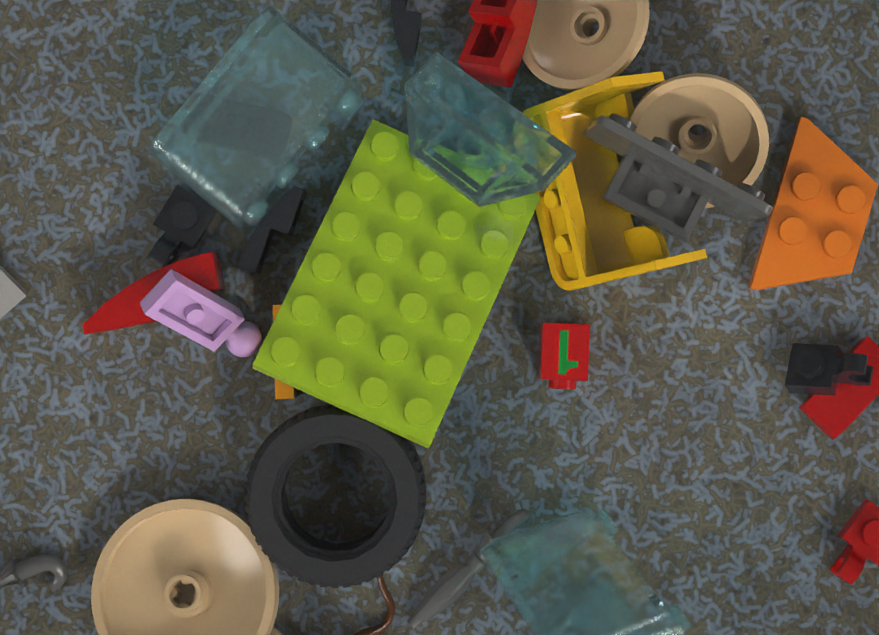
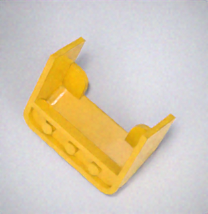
(581, 232)

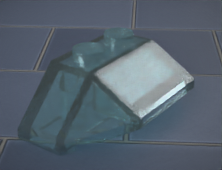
(477, 137)

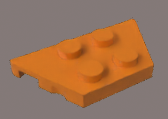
(815, 213)

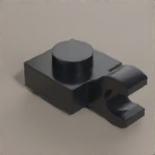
(184, 221)
(821, 367)

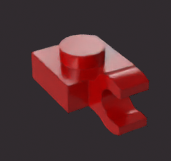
(862, 538)

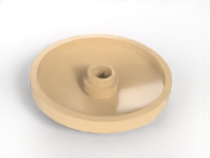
(184, 573)

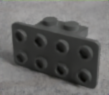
(666, 187)

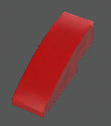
(497, 40)
(125, 307)

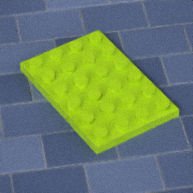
(393, 290)

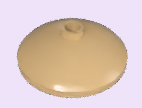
(567, 55)
(733, 121)

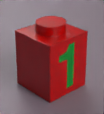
(563, 354)

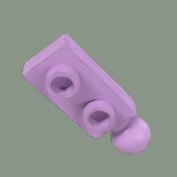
(201, 315)

